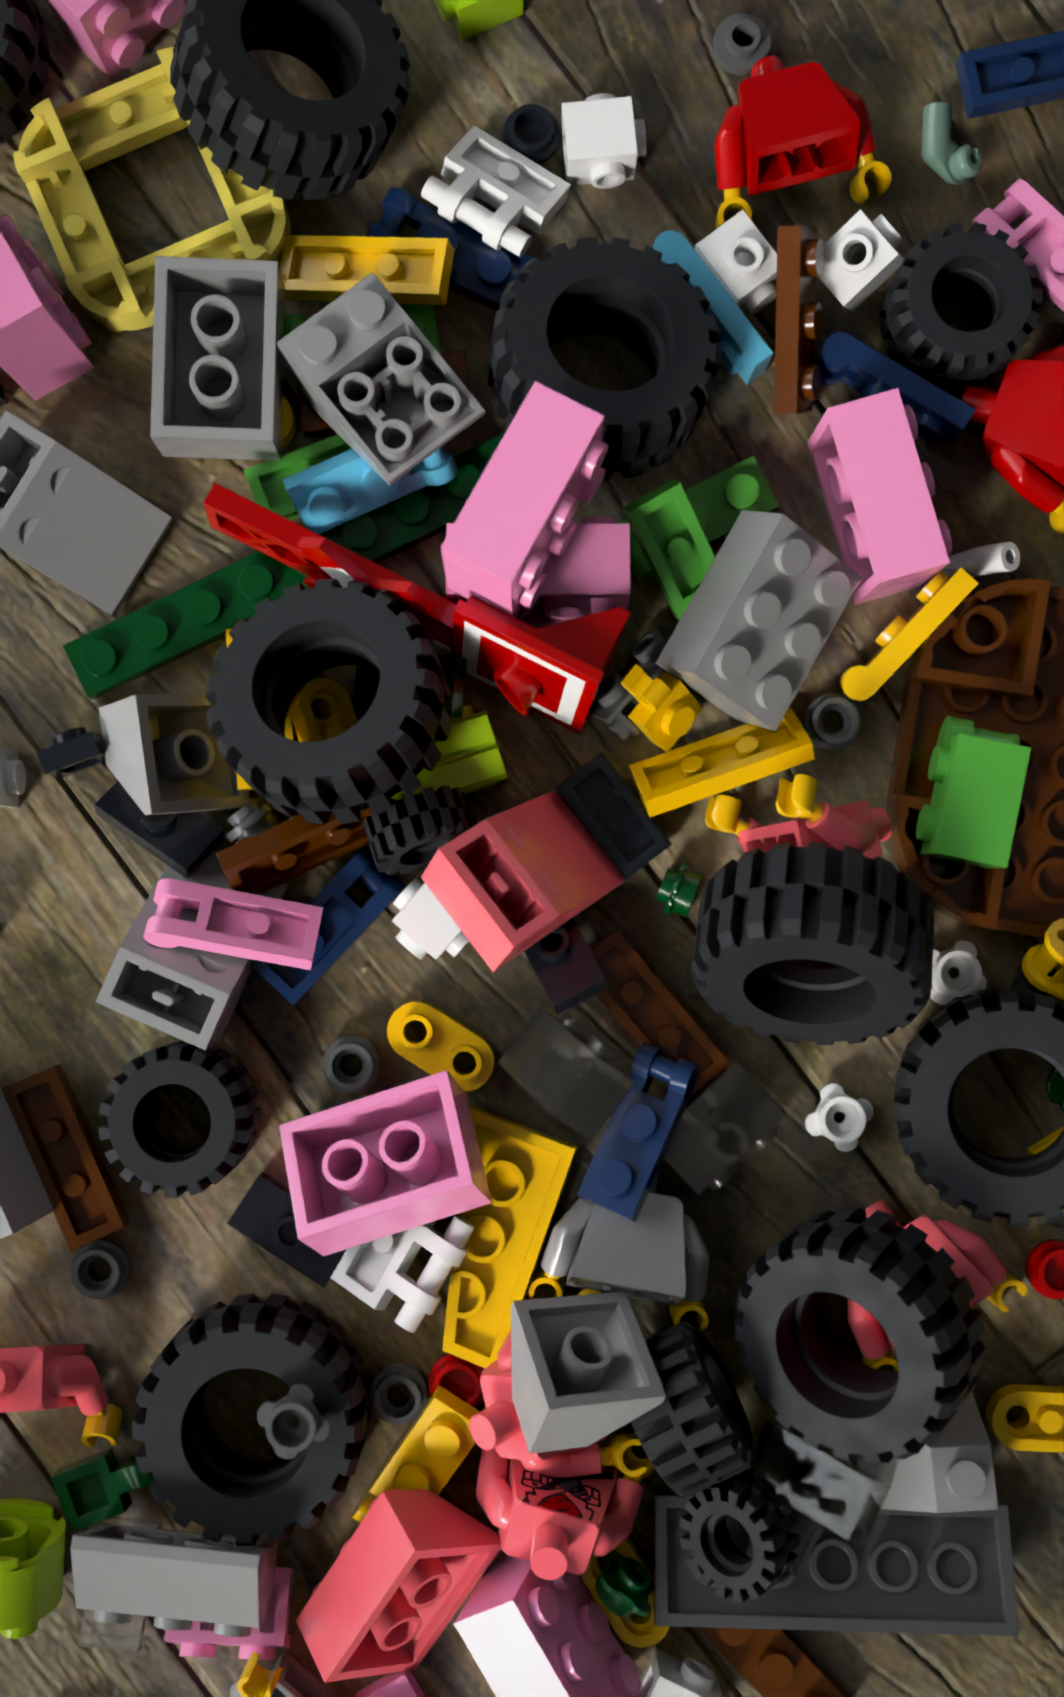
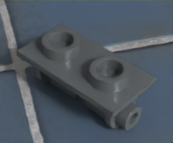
(613, 701)

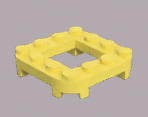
(102, 127)

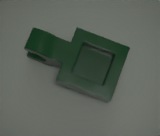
(97, 1488)

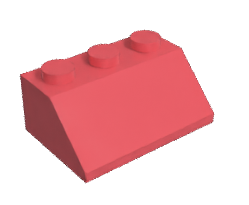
(395, 1585)

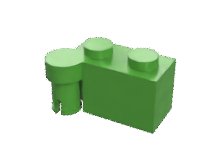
(974, 795)

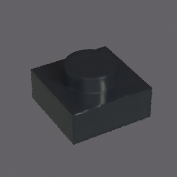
(72, 752)

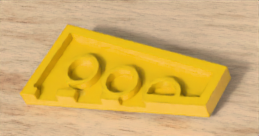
(525, 1185)

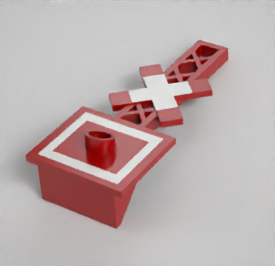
(535, 669)

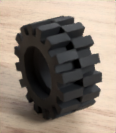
(416, 828)
(716, 1552)

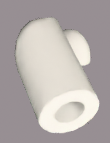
(985, 560)

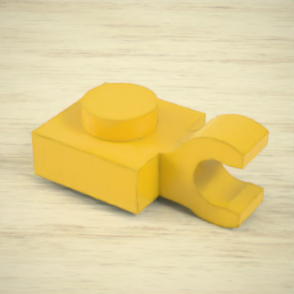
(664, 706)

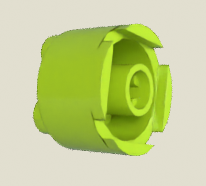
(29, 1564)

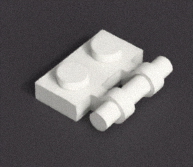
(501, 178)
(380, 1268)

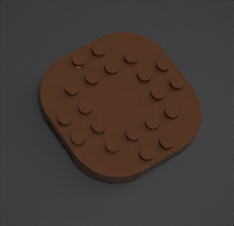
(1004, 670)

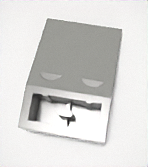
(377, 380)
(72, 517)
(180, 987)

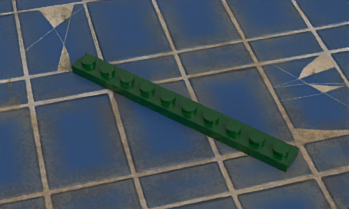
(209, 606)

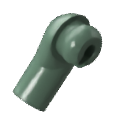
(940, 152)

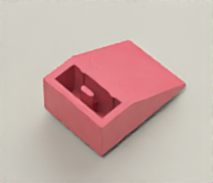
(520, 876)

